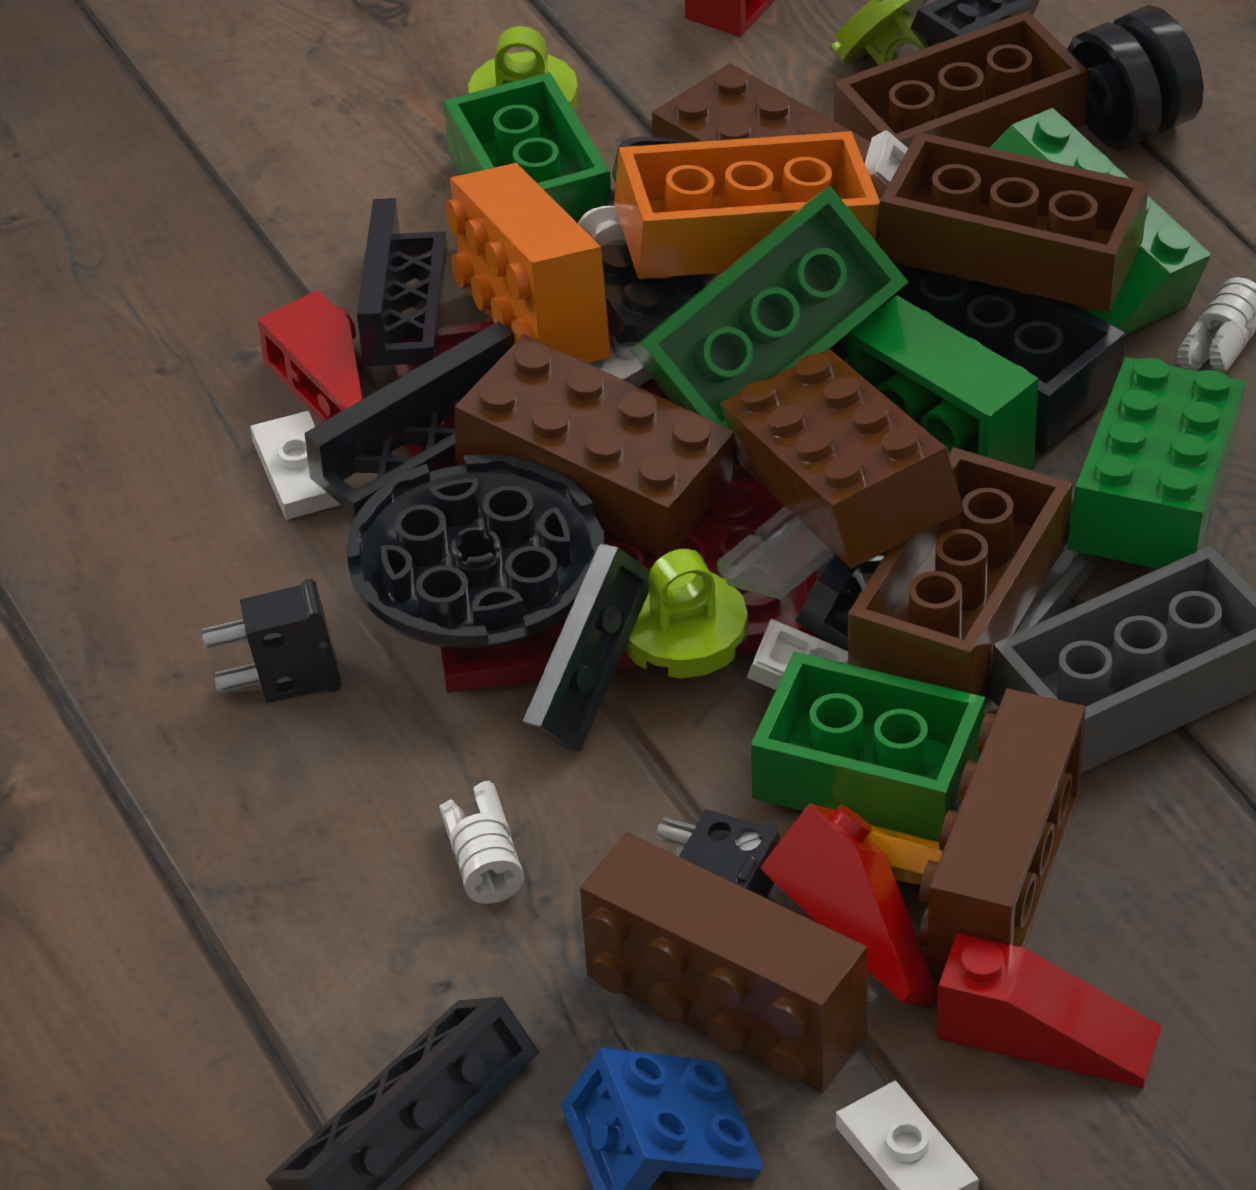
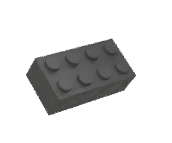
(1141, 654)

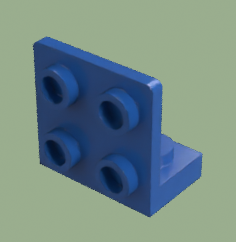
(656, 1115)

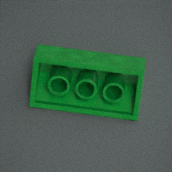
(1168, 258)

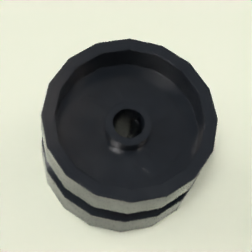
(1138, 76)

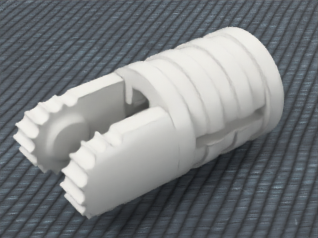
(1221, 328)
(484, 847)

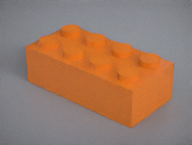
(712, 201)
(528, 261)

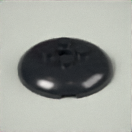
(473, 551)

